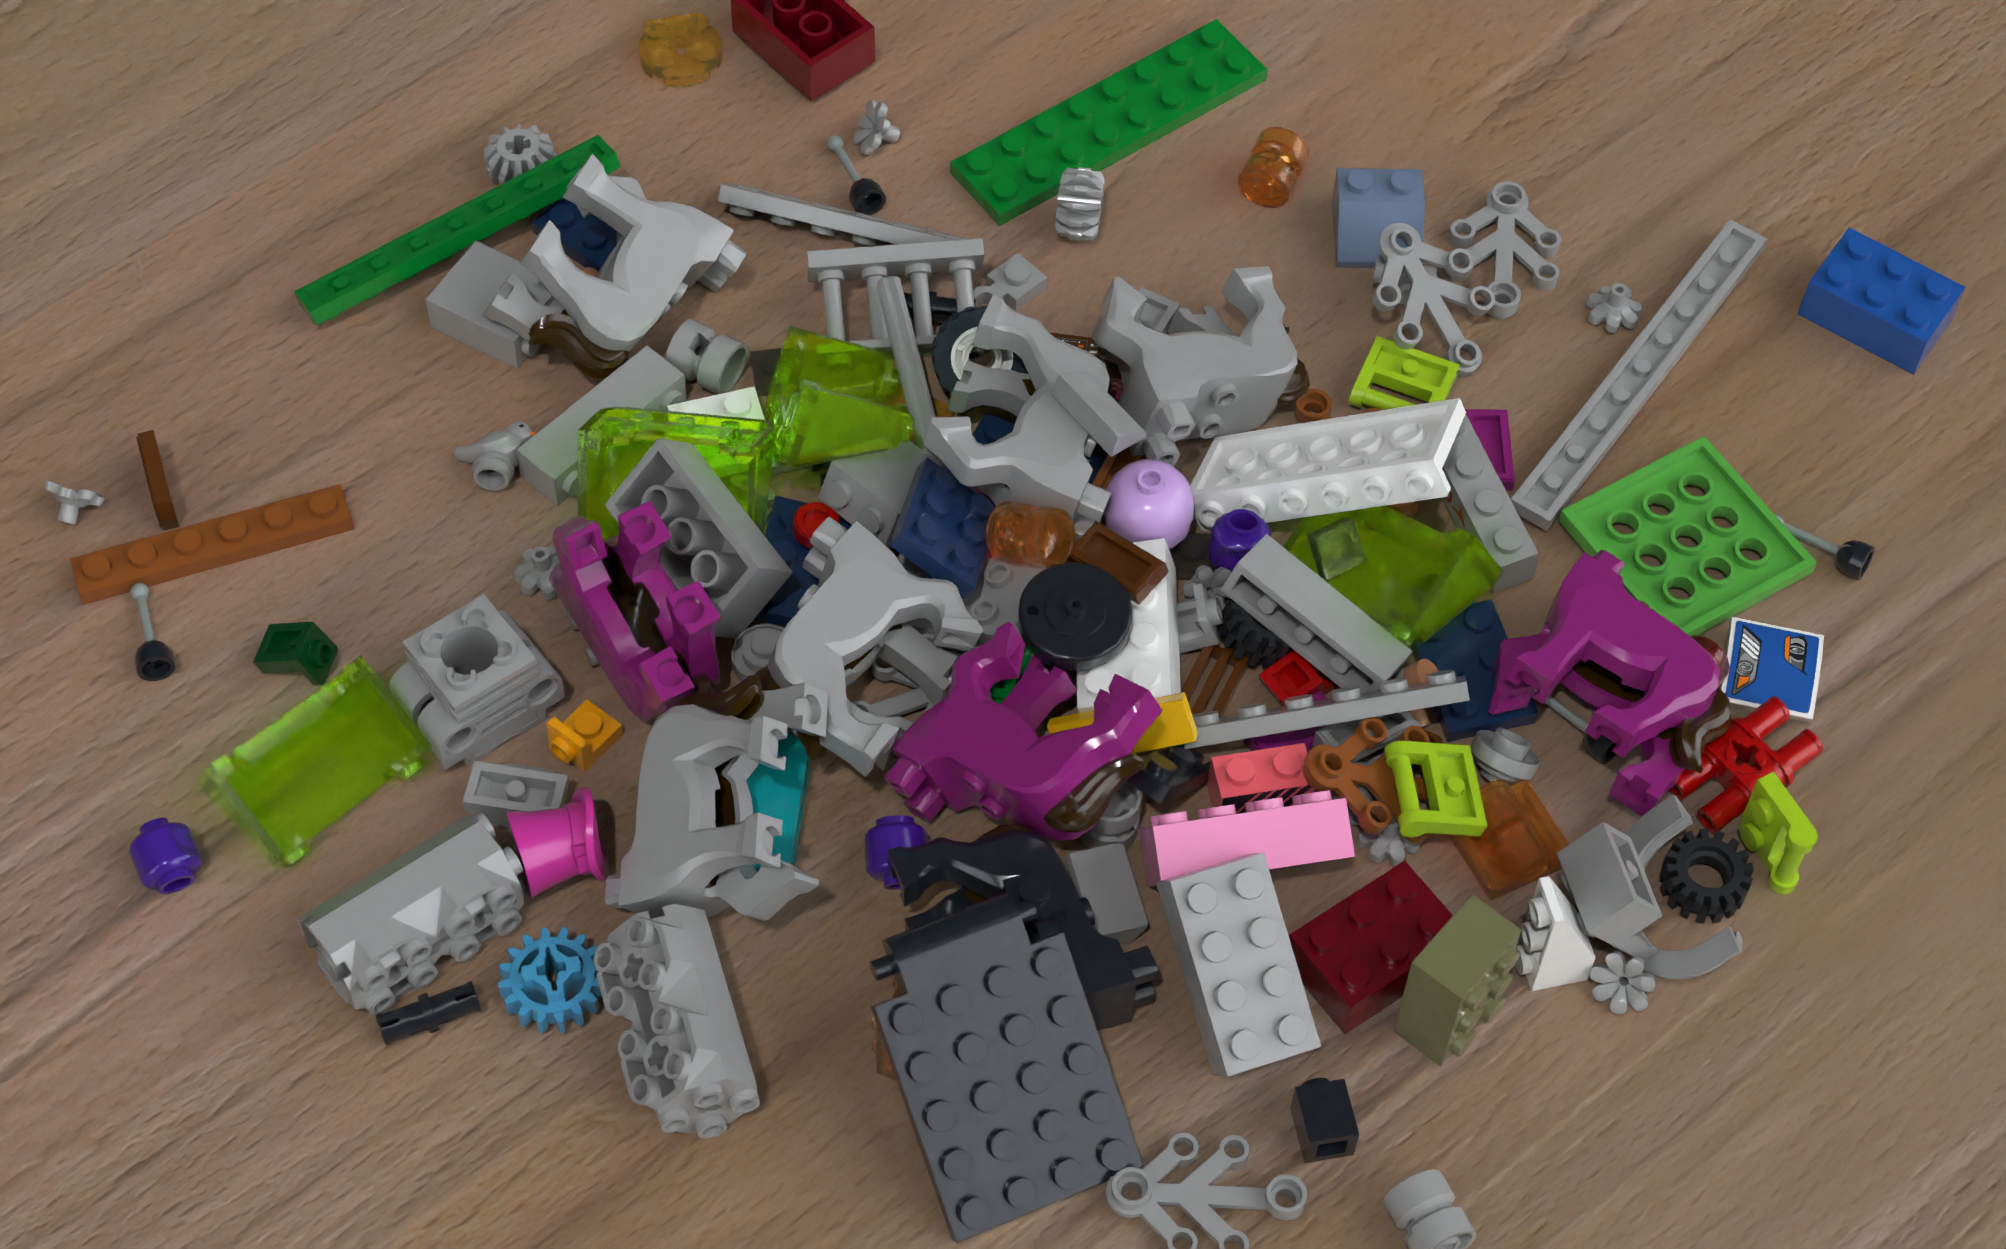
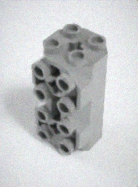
(424, 904)
(684, 1032)

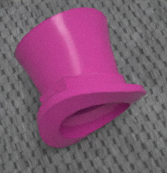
(559, 843)

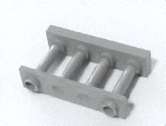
(914, 261)

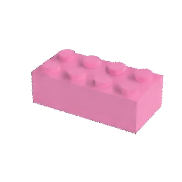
(1289, 836)

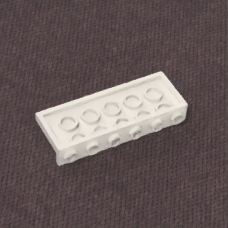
(1329, 464)

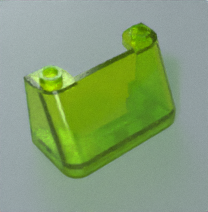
(832, 401)
(620, 436)
(1412, 573)
(316, 763)

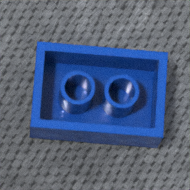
(1881, 300)

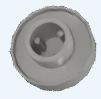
(753, 649)
(1504, 755)

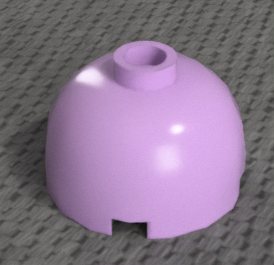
(1149, 503)

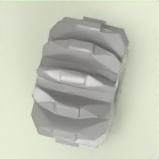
(516, 152)
(1080, 203)

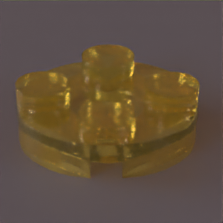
(680, 31)

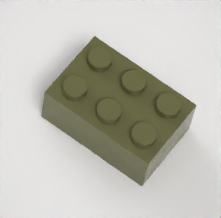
(1458, 981)

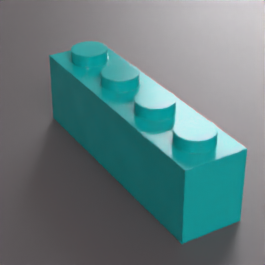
(783, 795)

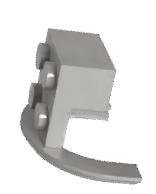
(1617, 902)

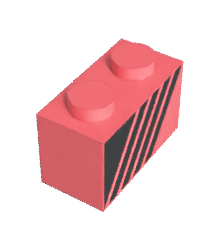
(1258, 776)

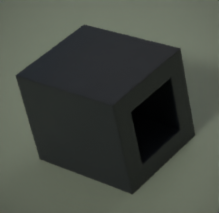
(1324, 1120)

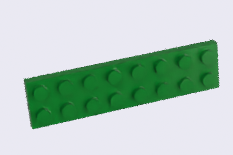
(1108, 120)

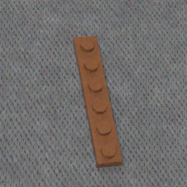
(211, 544)

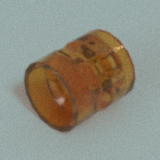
(1273, 167)
(1030, 534)

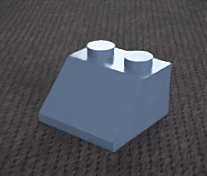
(1369, 202)

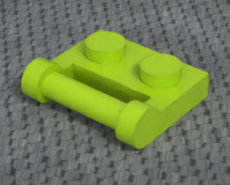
(1403, 371)
(1449, 784)
(1770, 824)

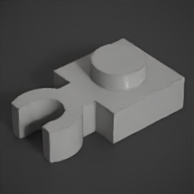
(1013, 281)

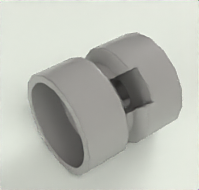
(711, 359)
(1119, 821)
(1426, 1211)

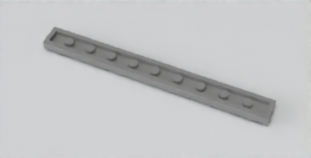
(1637, 375)

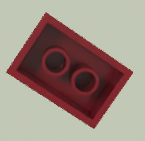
(807, 40)
(1363, 947)

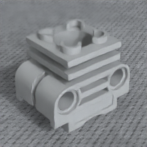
(474, 682)

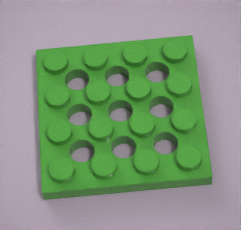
(1683, 567)

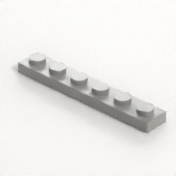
(825, 218)
(1344, 706)

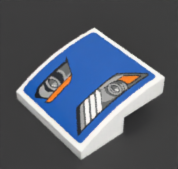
(1772, 662)

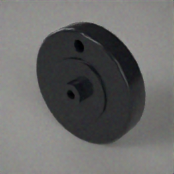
(1075, 616)

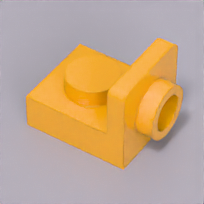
(583, 735)

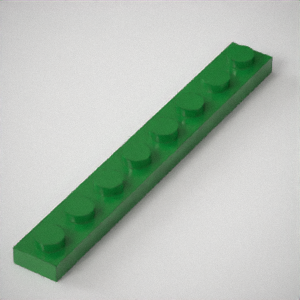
(449, 233)

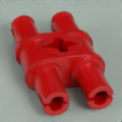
(1745, 746)

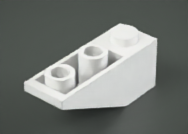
(1552, 941)

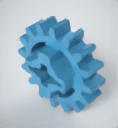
(527, 977)

